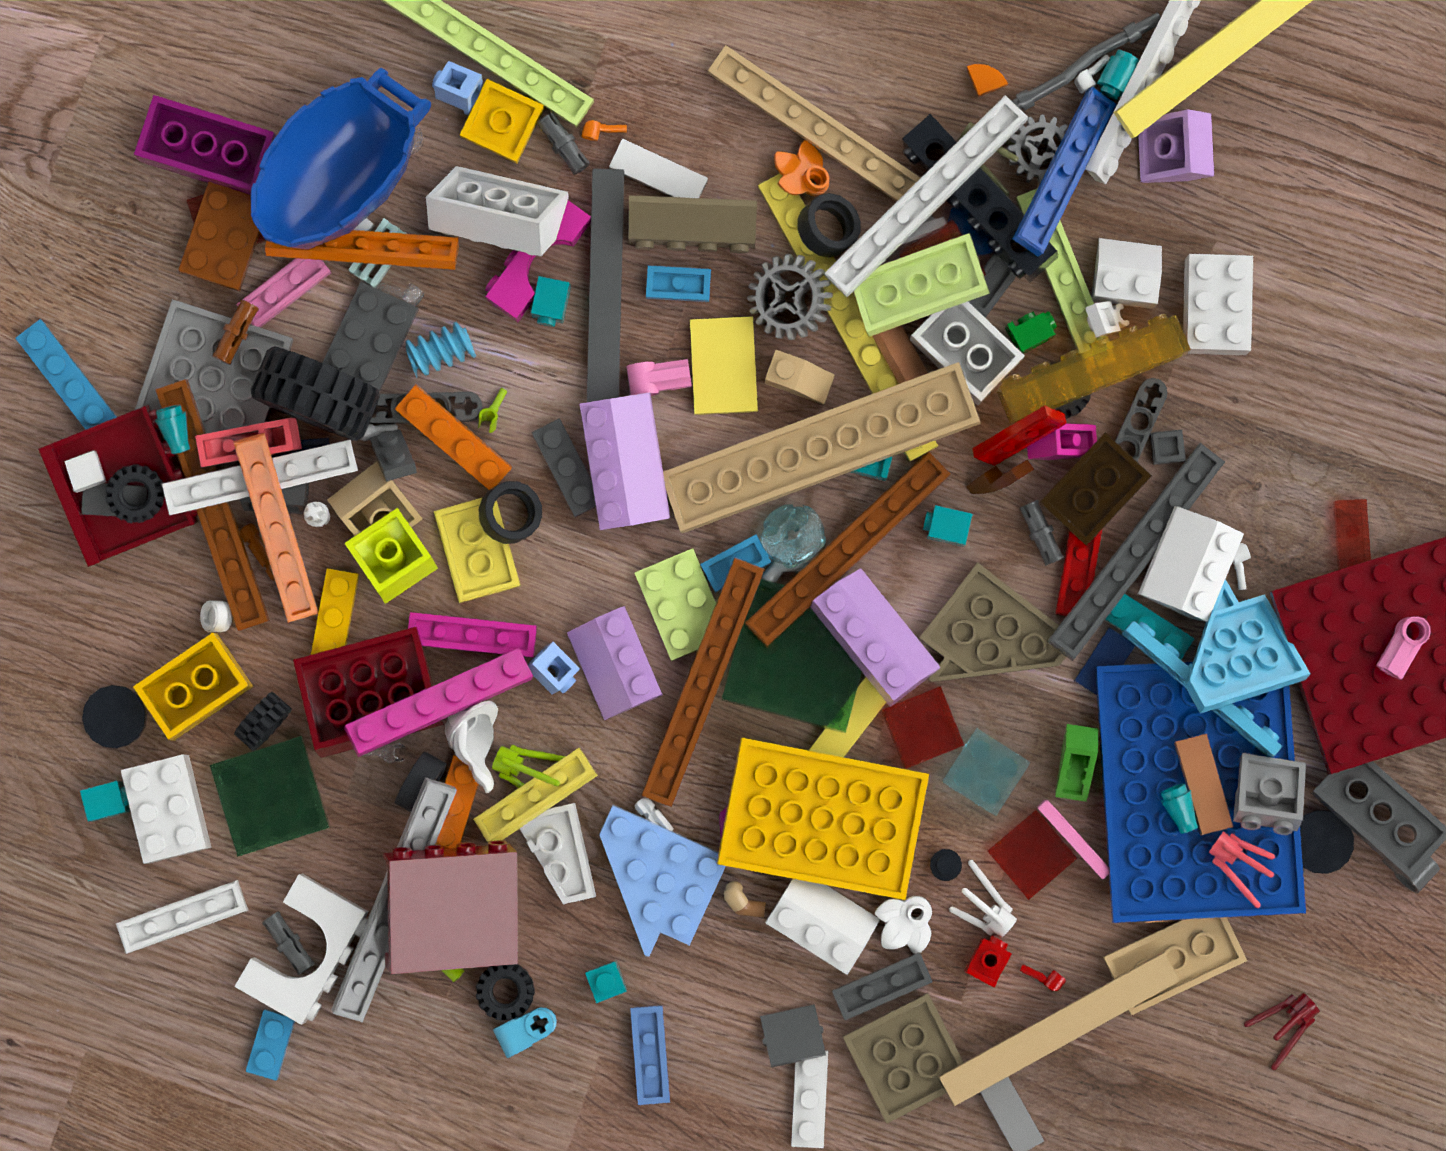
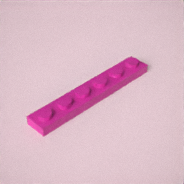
(438, 702)

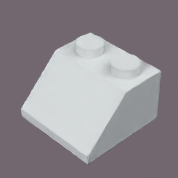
(1127, 273)

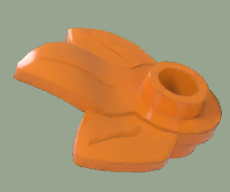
(800, 168)

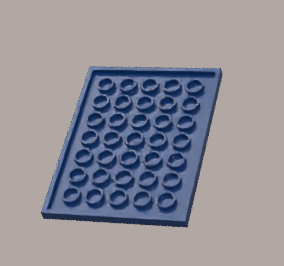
(1152, 865)

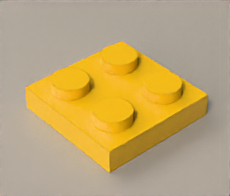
(502, 121)

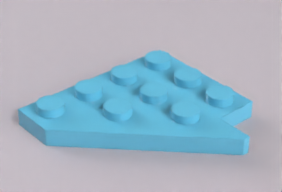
(1242, 654)

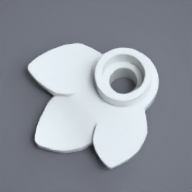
(902, 927)

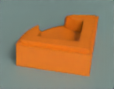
(985, 79)

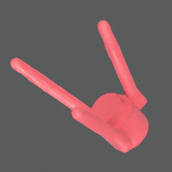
(1228, 849)

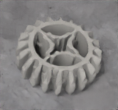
(780, 285)

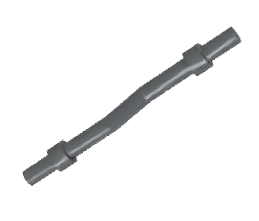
(1130, 33)

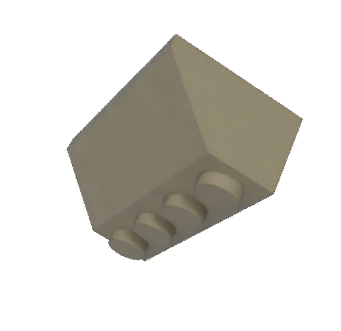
(692, 222)

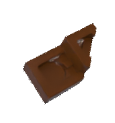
(994, 480)

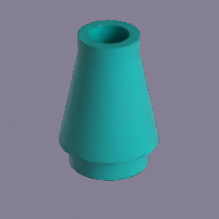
(173, 426)
(1180, 806)

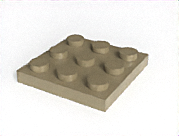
(904, 1056)

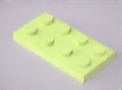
(921, 285)

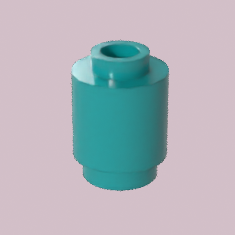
(1117, 74)

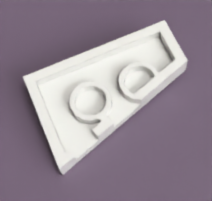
(561, 851)

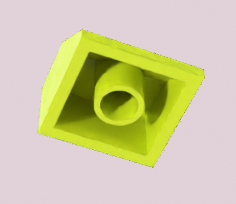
(391, 555)

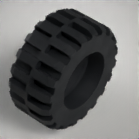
(315, 393)

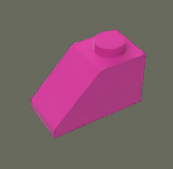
(1064, 443)

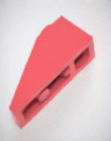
(219, 447)

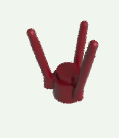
(1300, 1012)

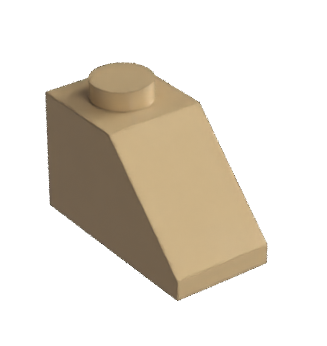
(799, 377)

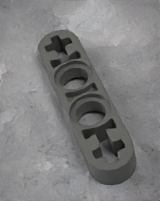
(381, 417)
(1134, 436)

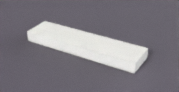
(181, 916)

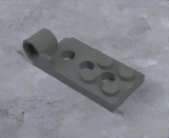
(1408, 861)

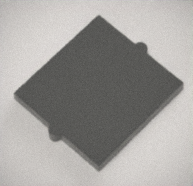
(793, 1036)

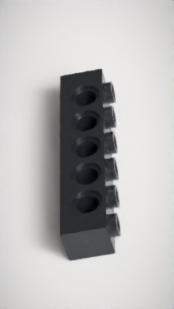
(930, 136)

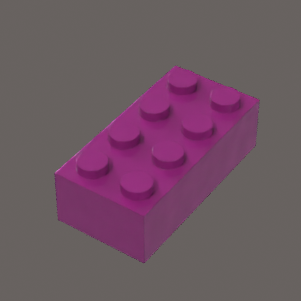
(202, 144)

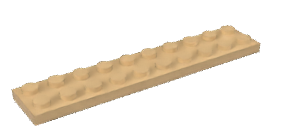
(820, 447)

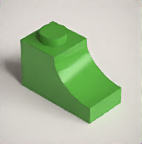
(1077, 762)

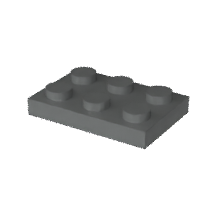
(371, 335)

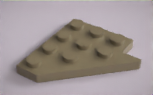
(989, 631)

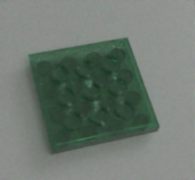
(798, 675)

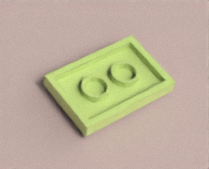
(678, 601)

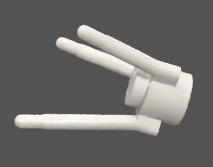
(998, 919)

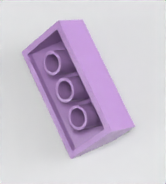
(625, 461)
(874, 636)

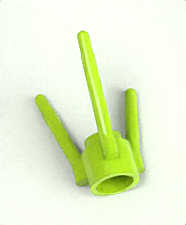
(509, 762)

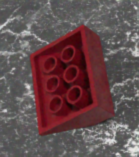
(358, 681)

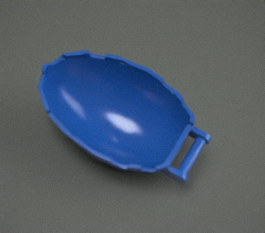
(335, 162)

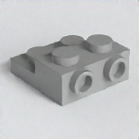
(1270, 793)

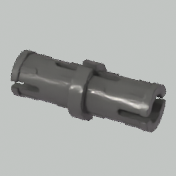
(563, 143)
(1041, 532)
(288, 943)

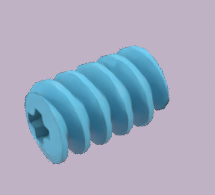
(439, 349)

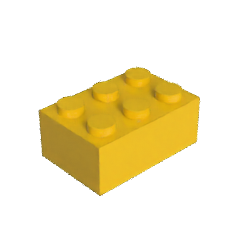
(193, 686)

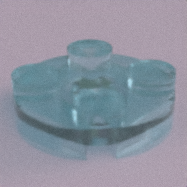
(797, 550)

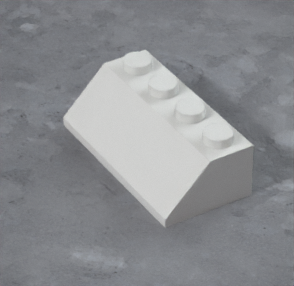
(496, 210)

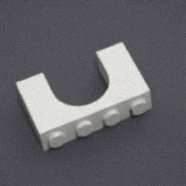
(300, 995)

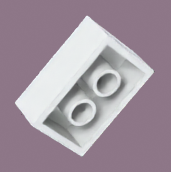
(1218, 303)
(968, 338)
(166, 809)

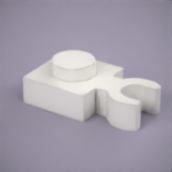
(1105, 318)

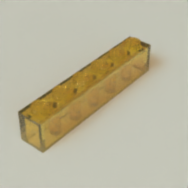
(1094, 369)

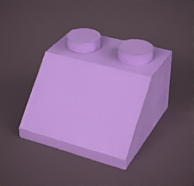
(1177, 148)

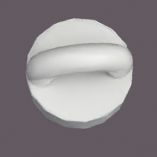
(216, 616)

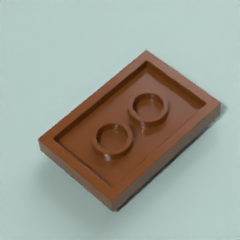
(221, 238)

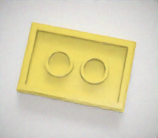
(723, 365)
(475, 559)

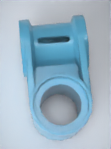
(521, 1033)

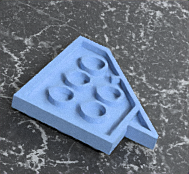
(660, 876)

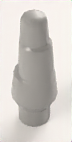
(374, 430)

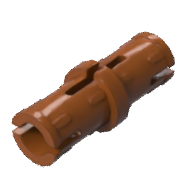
(235, 332)

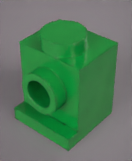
(1031, 331)

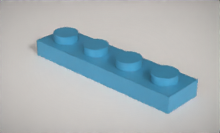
(64, 375)

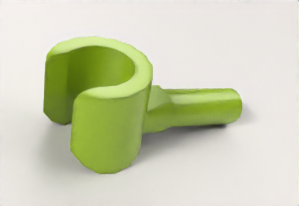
(490, 414)

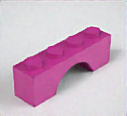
(512, 289)

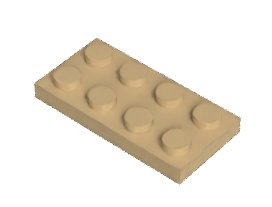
(1194, 949)

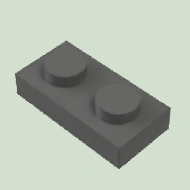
(393, 455)

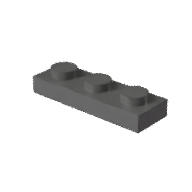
(566, 467)
(882, 986)

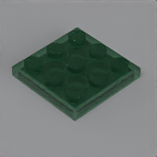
(270, 796)

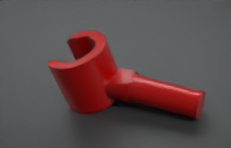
(1053, 981)

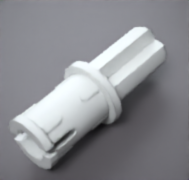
(316, 514)

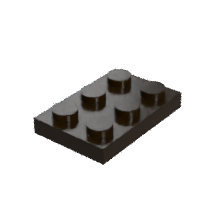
(1095, 489)

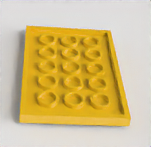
(822, 818)

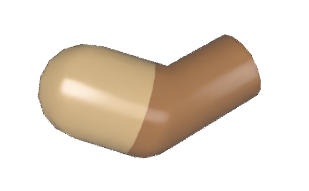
(740, 904)

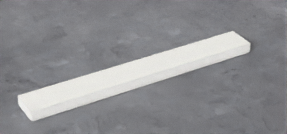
(926, 196)

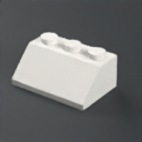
(1190, 564)
(823, 922)

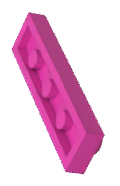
(474, 634)

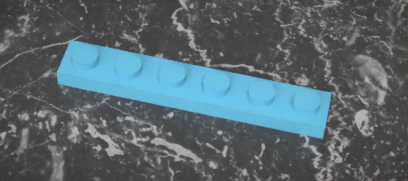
(1167, 658)

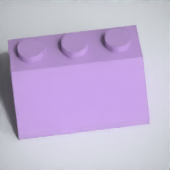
(614, 663)

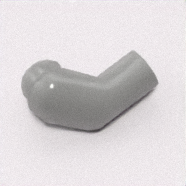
(775, 571)

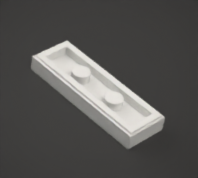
(657, 171)

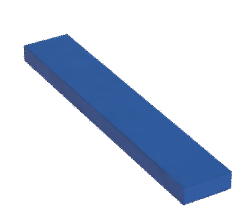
(1064, 172)

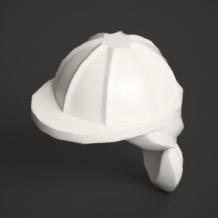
(471, 737)

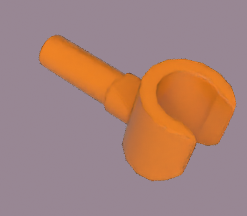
(593, 128)

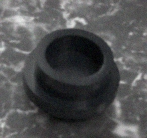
(945, 864)

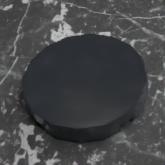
(114, 716)
(1325, 842)

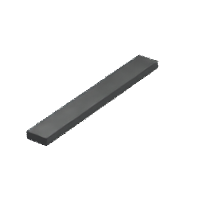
(605, 284)
(1134, 553)

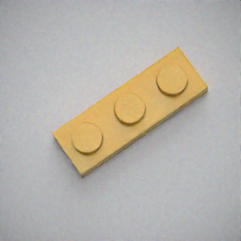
(335, 610)

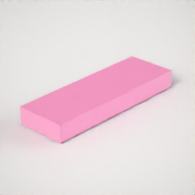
(285, 288)
(1074, 838)

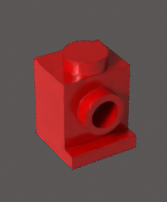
(977, 966)

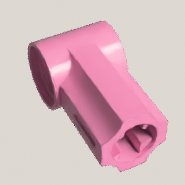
(659, 377)
(1402, 649)

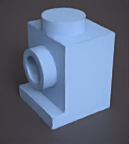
(457, 86)
(564, 667)

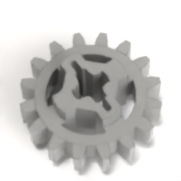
(1030, 144)

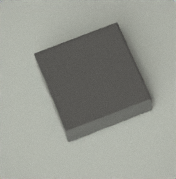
(1167, 447)

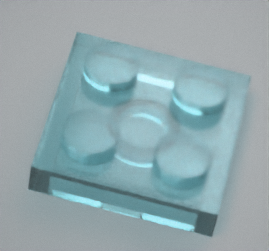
(986, 772)

